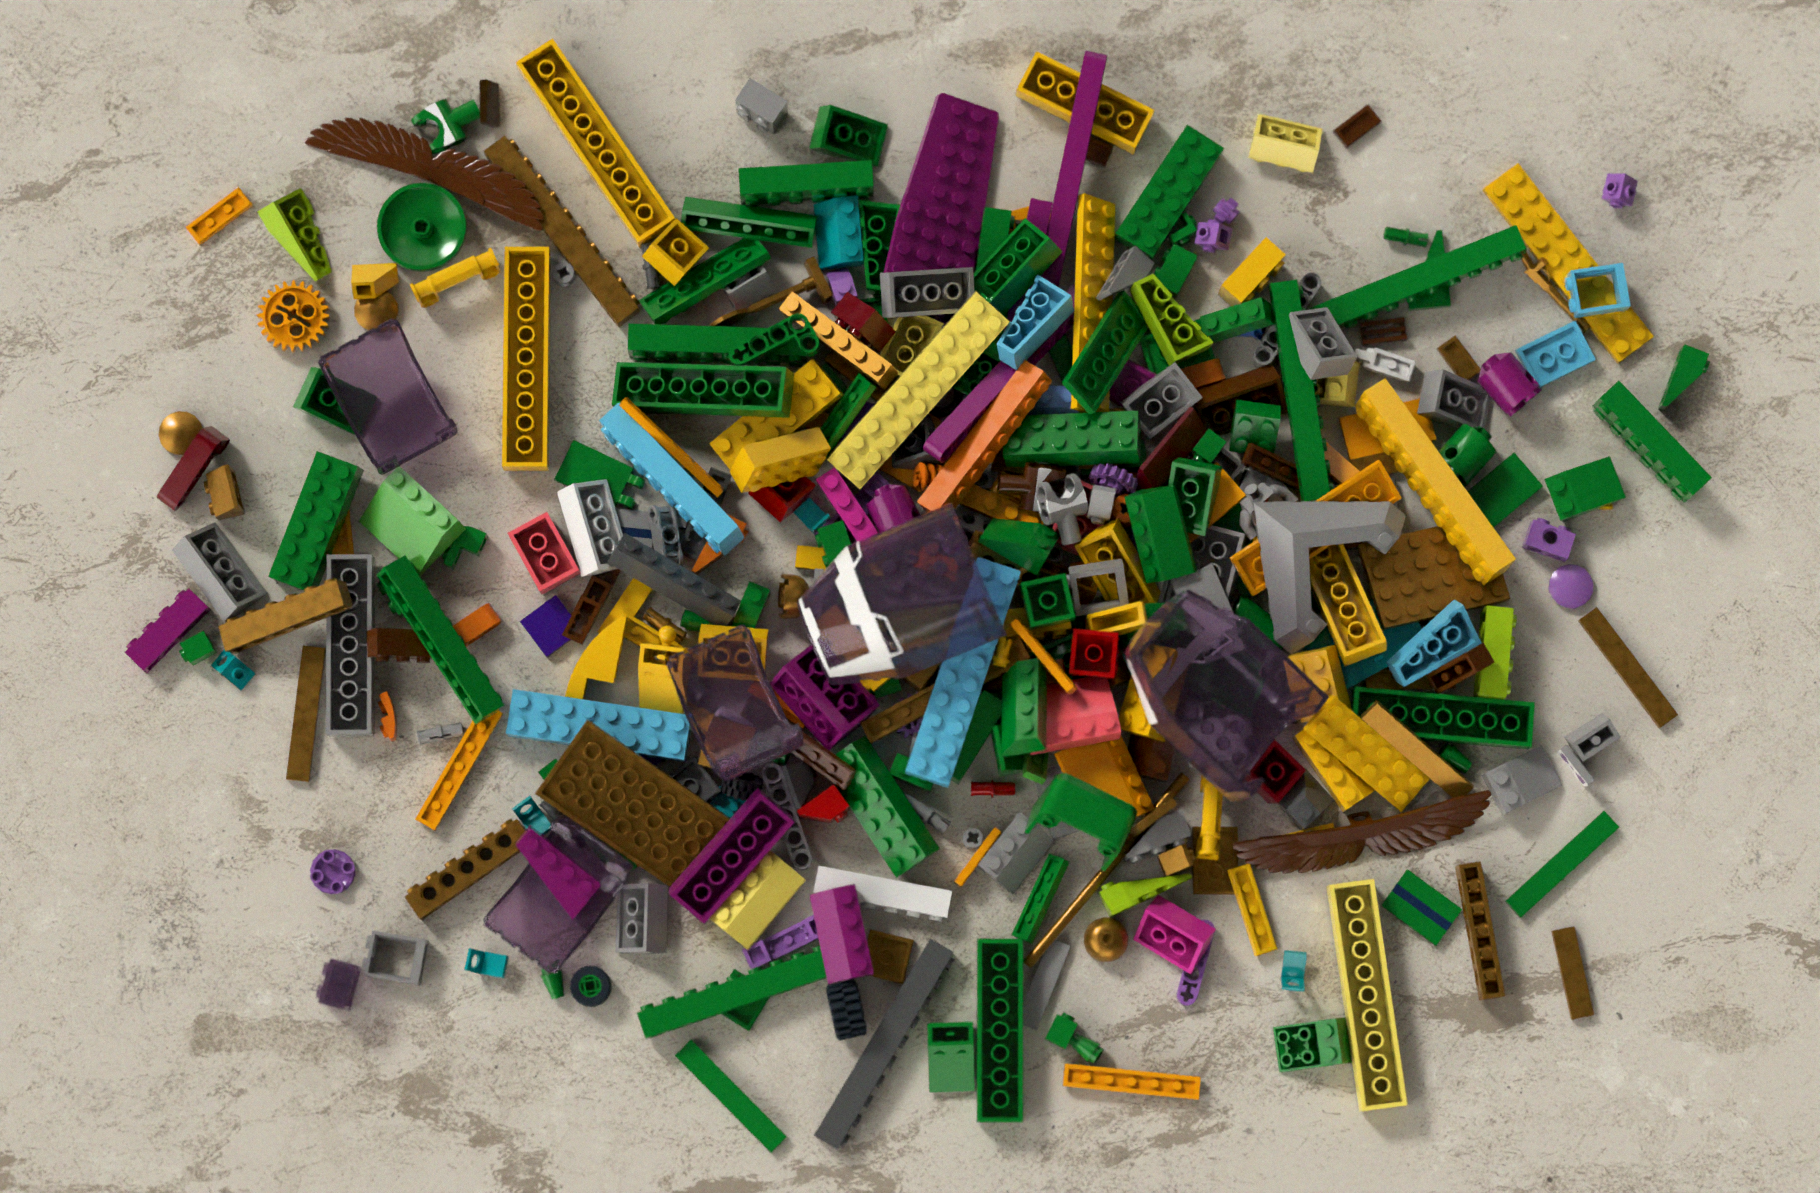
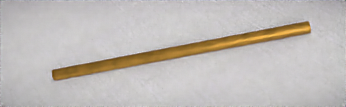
(1097, 880)

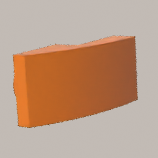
(389, 722)

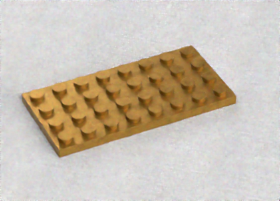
(630, 804)

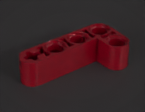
(204, 447)

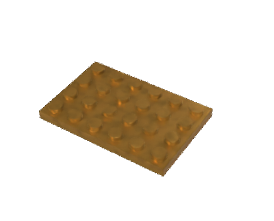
(1422, 578)

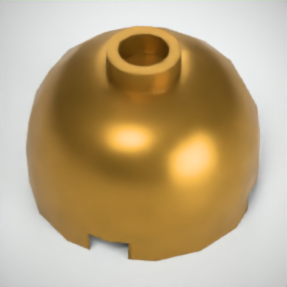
(789, 594)
(1106, 939)

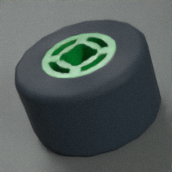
(595, 991)

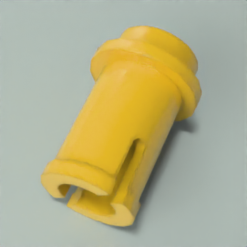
(1002, 652)

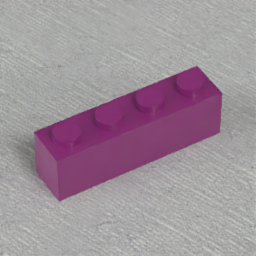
(167, 630)

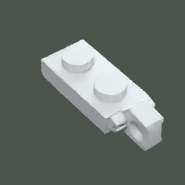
(1386, 363)

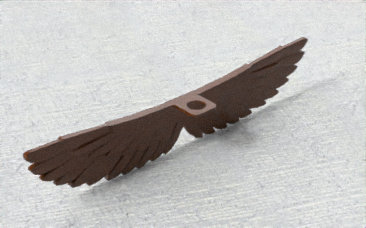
(449, 169)
(1386, 835)

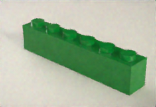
(749, 222)

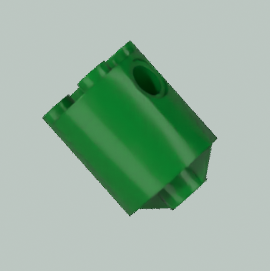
(1468, 452)

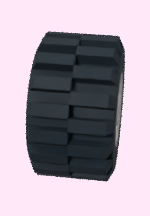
(846, 1009)

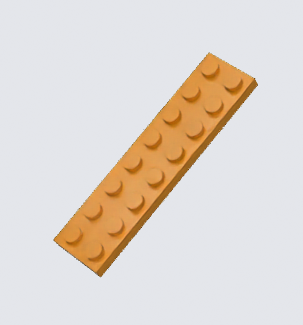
(1368, 485)

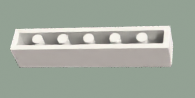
(888, 893)

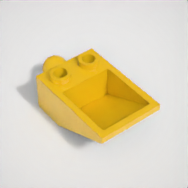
(655, 682)

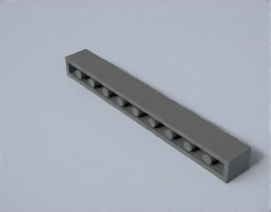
(884, 1043)

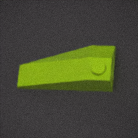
(293, 227)
(1128, 894)

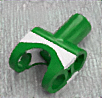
(448, 121)

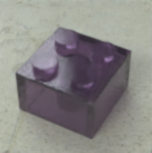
(339, 984)

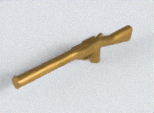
(1537, 276)

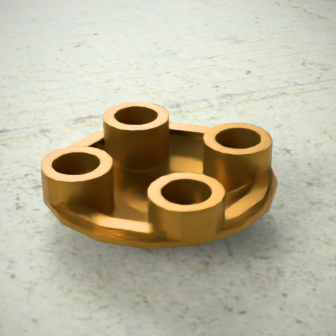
(375, 310)
(178, 431)

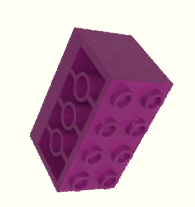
(824, 708)

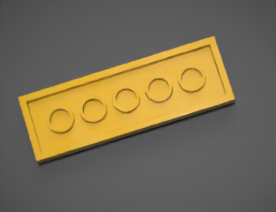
(1366, 753)

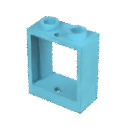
(1619, 283)

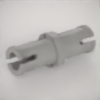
(440, 733)

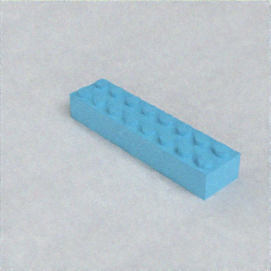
(671, 480)
(560, 718)

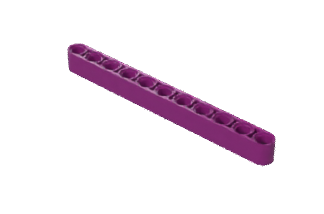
(1074, 158)
(959, 423)

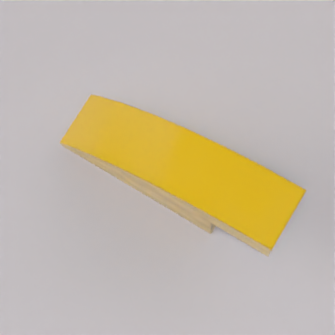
(1118, 619)
(599, 659)

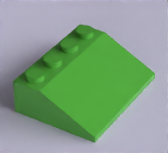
(410, 521)

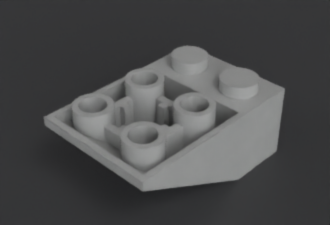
(1165, 832)

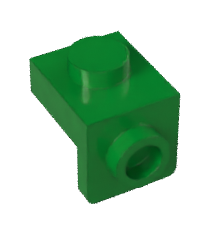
(1183, 235)

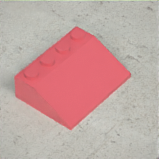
(1080, 717)

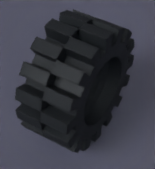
(742, 786)

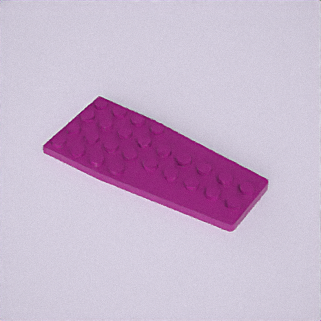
(946, 189)

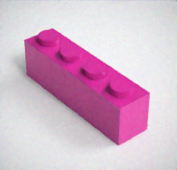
(846, 505)

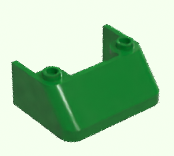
(1087, 810)

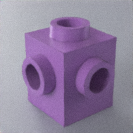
(1619, 190)
(1213, 236)

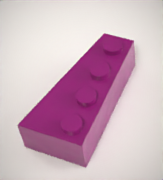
(562, 874)

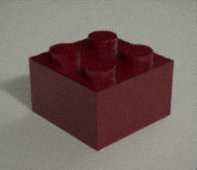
(862, 322)
(1278, 771)

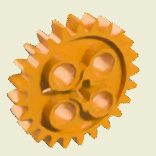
(303, 299)

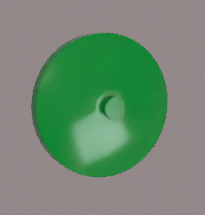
(421, 227)

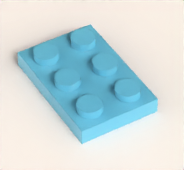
(1556, 354)

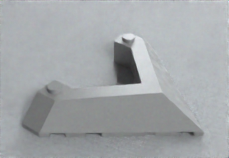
(1285, 536)

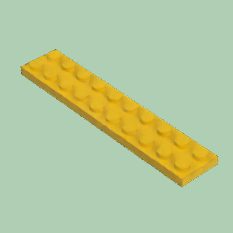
(1550, 237)
(1092, 270)

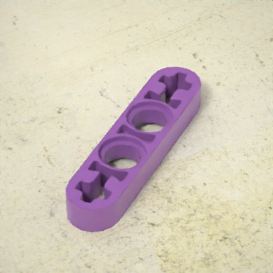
(1200, 967)

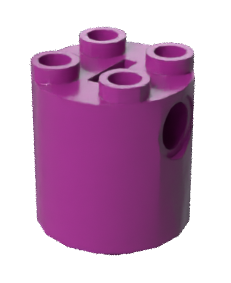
(1508, 382)
(891, 506)

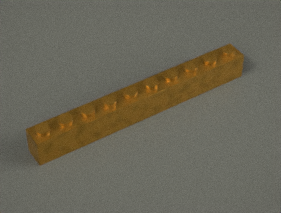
(568, 237)

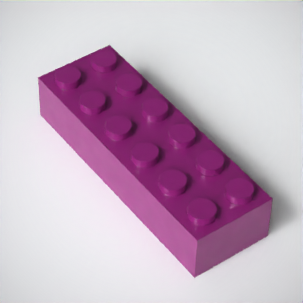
(731, 855)

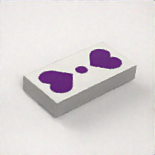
(1575, 765)

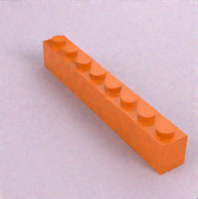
(986, 438)

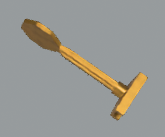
(815, 281)

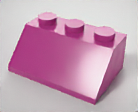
(1174, 934)

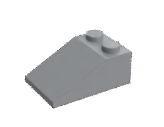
(1321, 344)
(1162, 399)
(1453, 400)
(1521, 780)

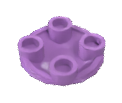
(1571, 586)
(332, 871)

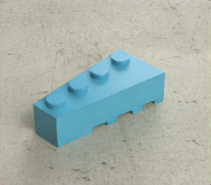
(1034, 321)
(1434, 645)

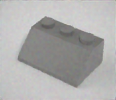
(1015, 854)
(642, 918)

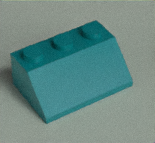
(838, 233)

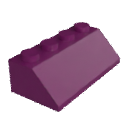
(841, 934)

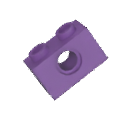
(1535, 539)

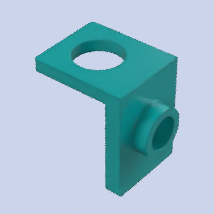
(811, 515)
(233, 669)
(532, 816)
(487, 963)
(1293, 970)

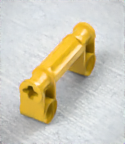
(427, 290)
(1209, 839)

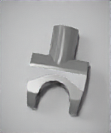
(1063, 509)

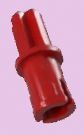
(993, 788)

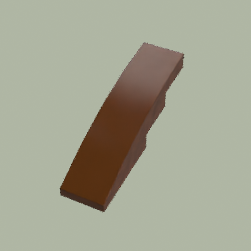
(590, 605)

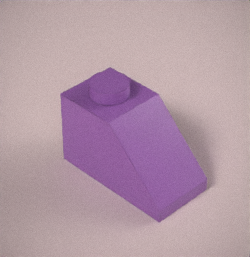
(840, 283)

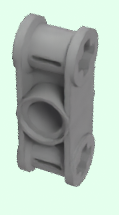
(666, 523)

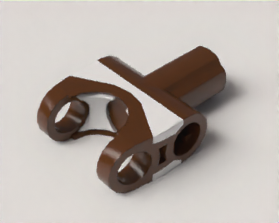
(1026, 485)

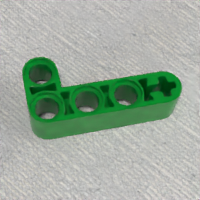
(773, 345)

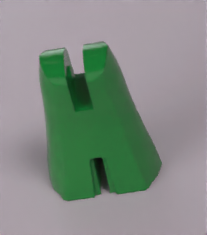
(1258, 616)

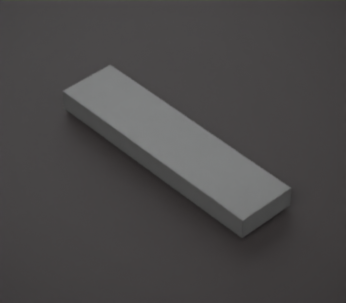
(1043, 983)

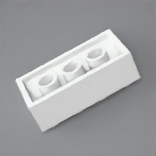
(591, 524)

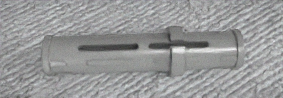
(928, 815)

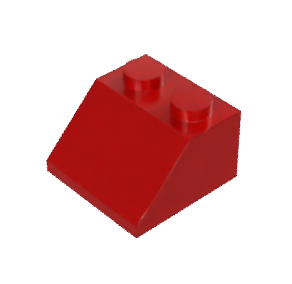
(783, 498)
(1094, 654)
(826, 807)

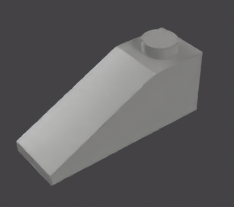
(1130, 268)

